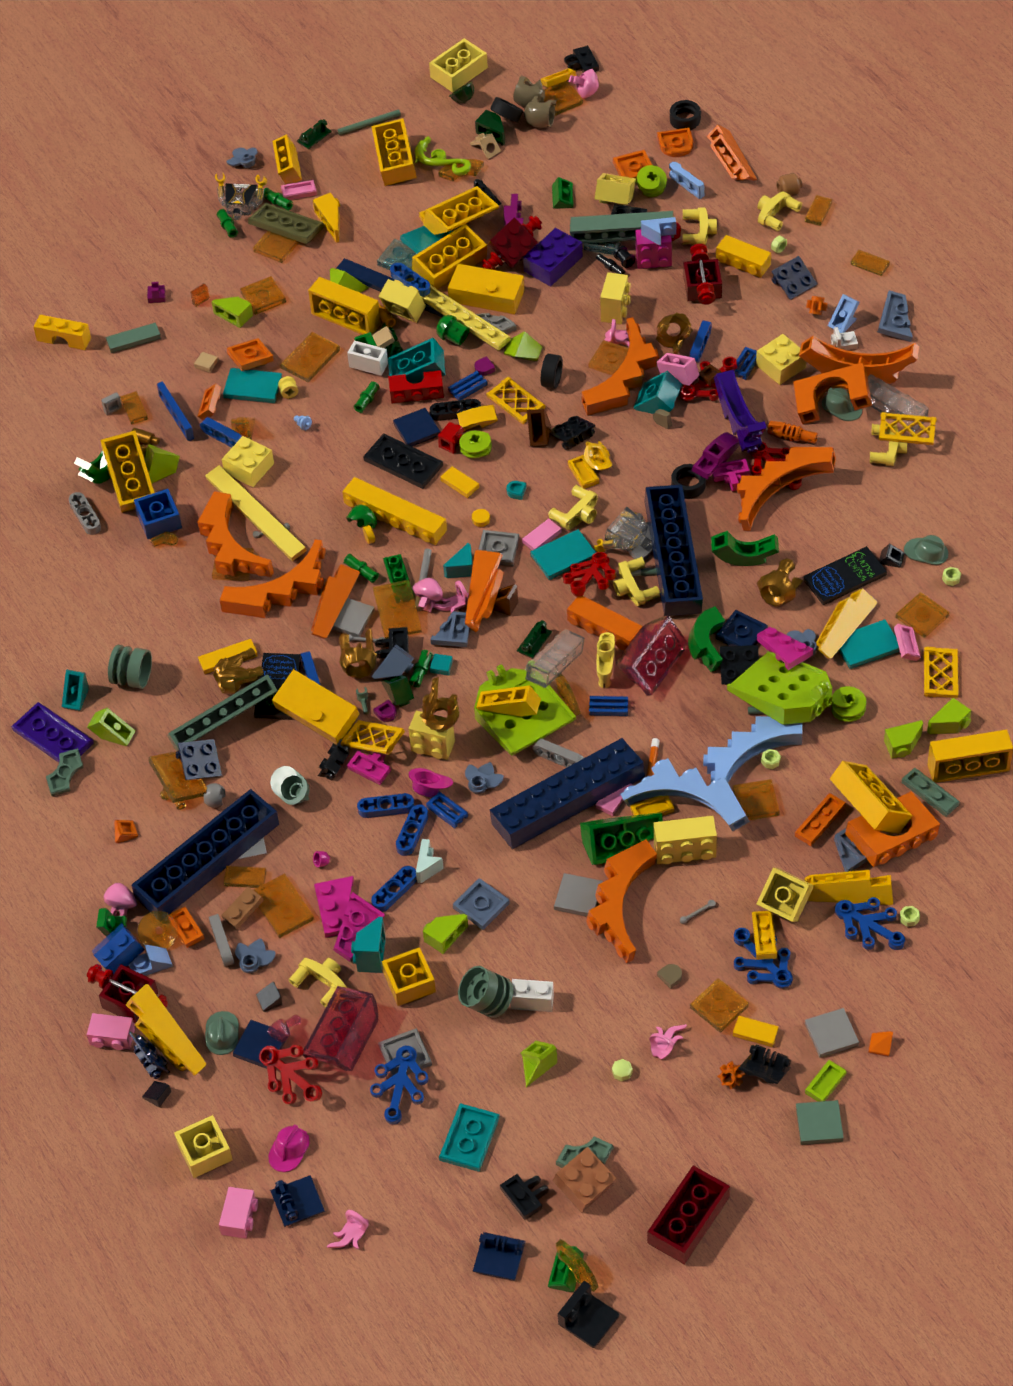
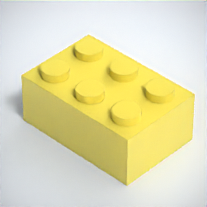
(458, 65)
(685, 840)

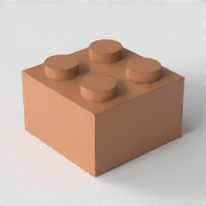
(584, 1179)

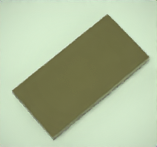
(286, 223)

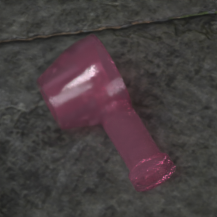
(280, 1029)

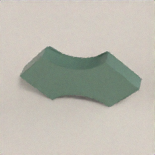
(68, 765)
(597, 1146)

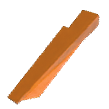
(730, 154)
(483, 587)
(332, 600)

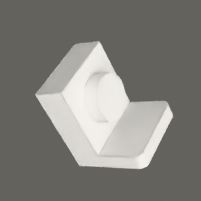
(845, 340)

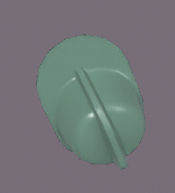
(839, 404)
(927, 549)
(289, 785)
(222, 1032)

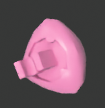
(586, 83)
(429, 591)
(119, 898)

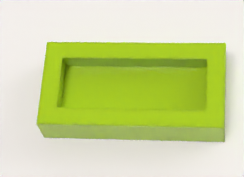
(825, 1081)

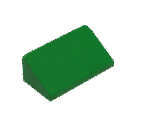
(562, 193)
(561, 1276)

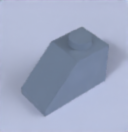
(394, 664)

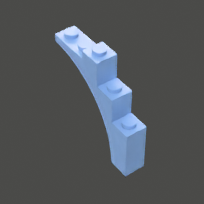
(743, 746)
(689, 785)

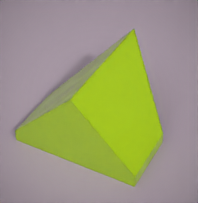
(346, 280)
(523, 347)
(160, 463)
(537, 1060)

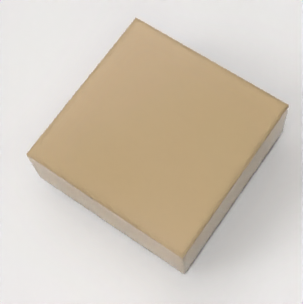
(383, 337)
(206, 362)

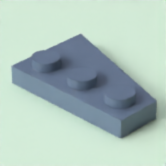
(894, 317)

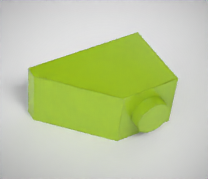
(233, 310)
(950, 718)
(111, 727)
(902, 738)
(444, 931)

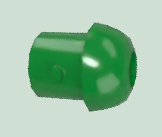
(452, 330)

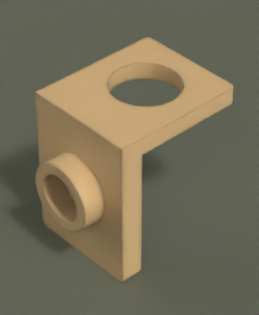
(483, 140)

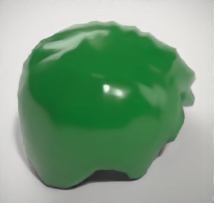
(362, 515)

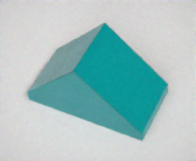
(460, 564)
(74, 690)

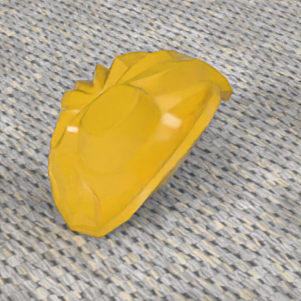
(597, 456)

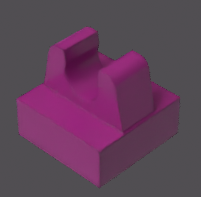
(156, 293)

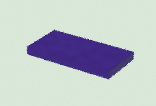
(50, 732)

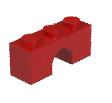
(403, 391)

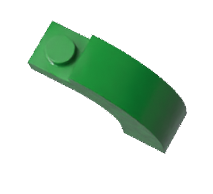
(94, 471)
(743, 553)
(699, 642)

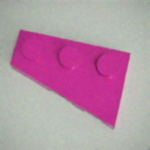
(784, 647)
(333, 901)
(357, 916)

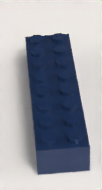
(673, 550)
(566, 793)
(206, 853)

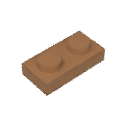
(242, 908)

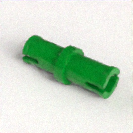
(277, 199)
(227, 223)
(366, 397)
(362, 567)
(420, 668)

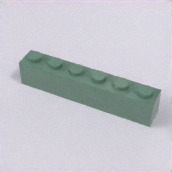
(611, 227)
(223, 712)

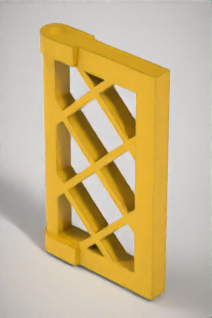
(500, 388)
(907, 439)
(941, 691)
(375, 747)

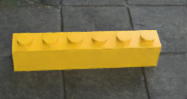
(396, 511)

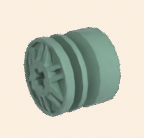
(129, 666)
(485, 991)

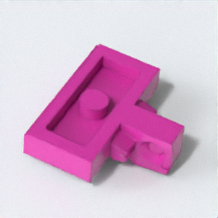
(731, 472)
(370, 766)

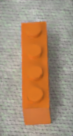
(599, 619)

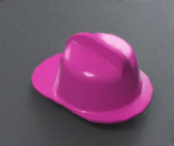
(427, 782)
(288, 1148)

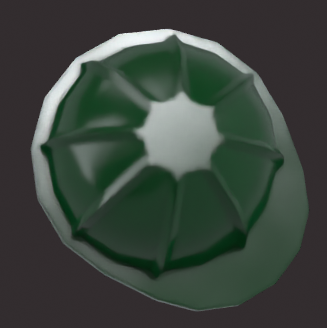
(464, 93)

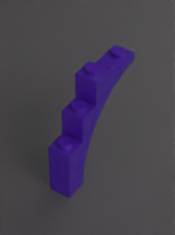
(735, 409)

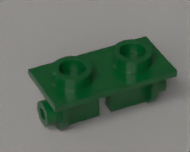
(314, 135)
(395, 347)
(535, 639)

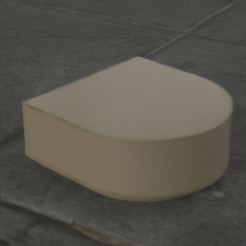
(662, 418)
(670, 975)

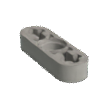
(84, 520)
(556, 753)
(221, 940)

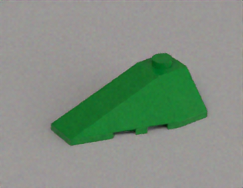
(613, 835)

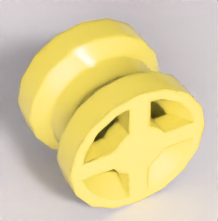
(288, 387)

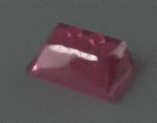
(652, 654)
(343, 1028)

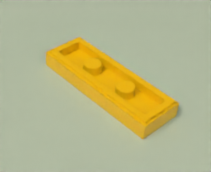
(210, 659)
(764, 935)

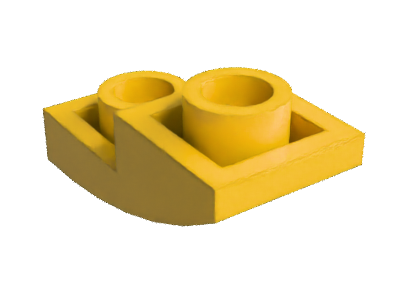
(477, 416)

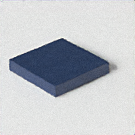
(416, 427)
(740, 630)
(253, 1041)

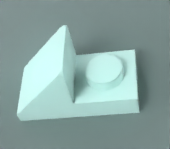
(427, 864)

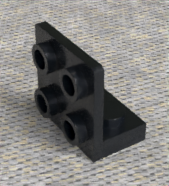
(586, 1316)

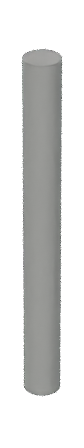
(424, 572)

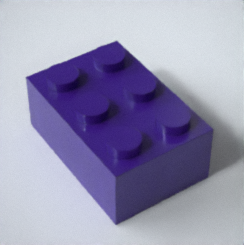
(553, 257)

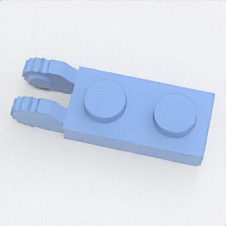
(686, 180)

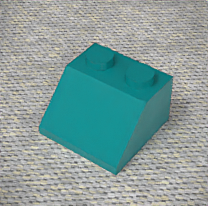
(658, 393)
(369, 947)

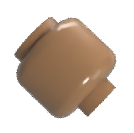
(789, 183)

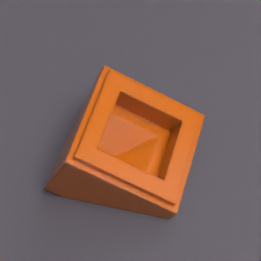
(125, 830)
(881, 1043)

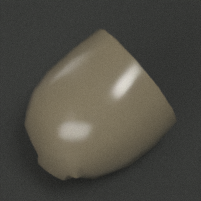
(526, 92)
(540, 114)

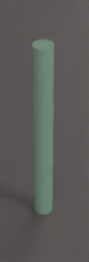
(368, 122)

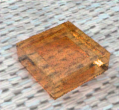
(200, 295)

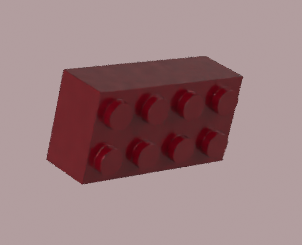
(688, 1214)

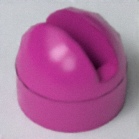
(321, 858)

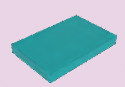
(421, 238)
(252, 385)
(561, 553)
(869, 644)
(469, 1137)

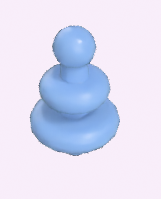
(303, 421)

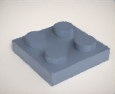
(481, 903)

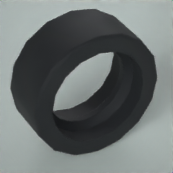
(681, 107)
(506, 109)
(551, 371)
(689, 491)

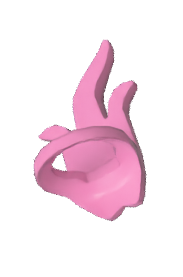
(617, 336)
(455, 602)
(663, 1044)
(352, 1231)

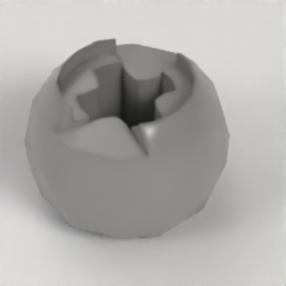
(214, 795)

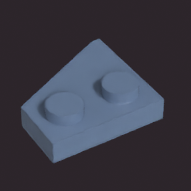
(453, 631)
(849, 854)

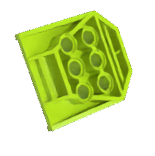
(782, 693)
(550, 716)

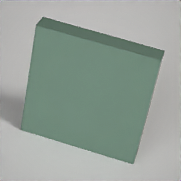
(819, 1122)

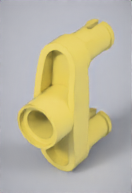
(771, 206)
(707, 226)
(894, 447)
(582, 511)
(628, 586)
(605, 658)
(323, 972)

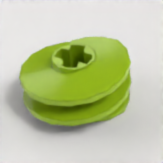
(654, 187)
(475, 444)
(848, 704)

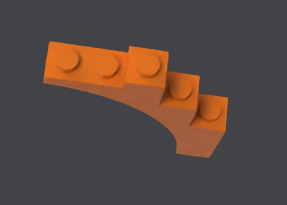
(881, 365)
(615, 390)
(777, 474)
(229, 554)
(281, 591)
(608, 916)

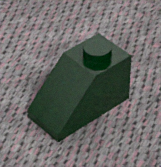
(490, 124)
(398, 690)

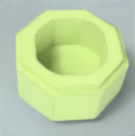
(778, 244)
(951, 576)
(770, 759)
(909, 916)
(622, 1070)

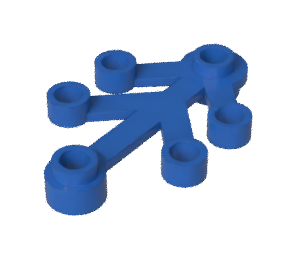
(868, 922)
(775, 973)
(400, 1081)

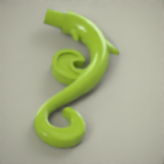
(438, 158)

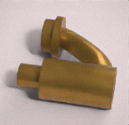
(146, 438)

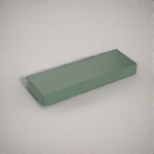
(133, 337)
(930, 792)

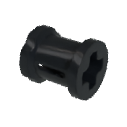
(624, 256)

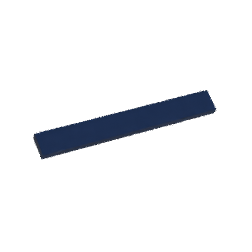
(372, 278)

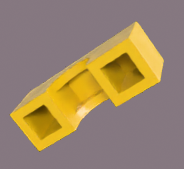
(74, 332)

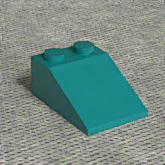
(418, 359)

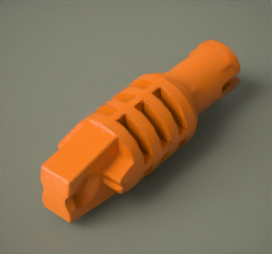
(790, 431)

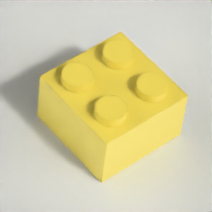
(615, 189)
(615, 298)
(402, 300)
(780, 359)
(248, 461)
(428, 741)
(785, 894)
(203, 1146)

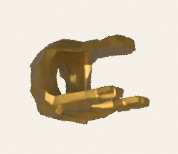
(677, 340)
(776, 585)
(363, 656)
(230, 674)
(432, 703)

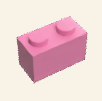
(680, 366)
(110, 1031)
(237, 1212)

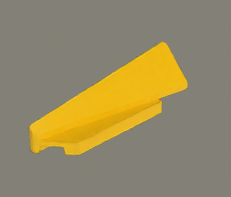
(844, 621)
(850, 886)
(163, 1031)

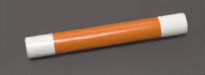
(653, 756)

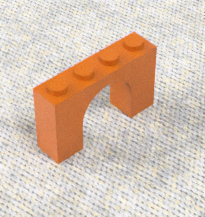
(812, 388)
(879, 847)

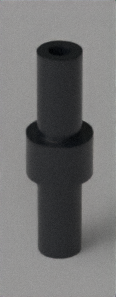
(610, 264)

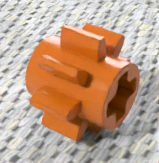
(816, 305)
(726, 1077)

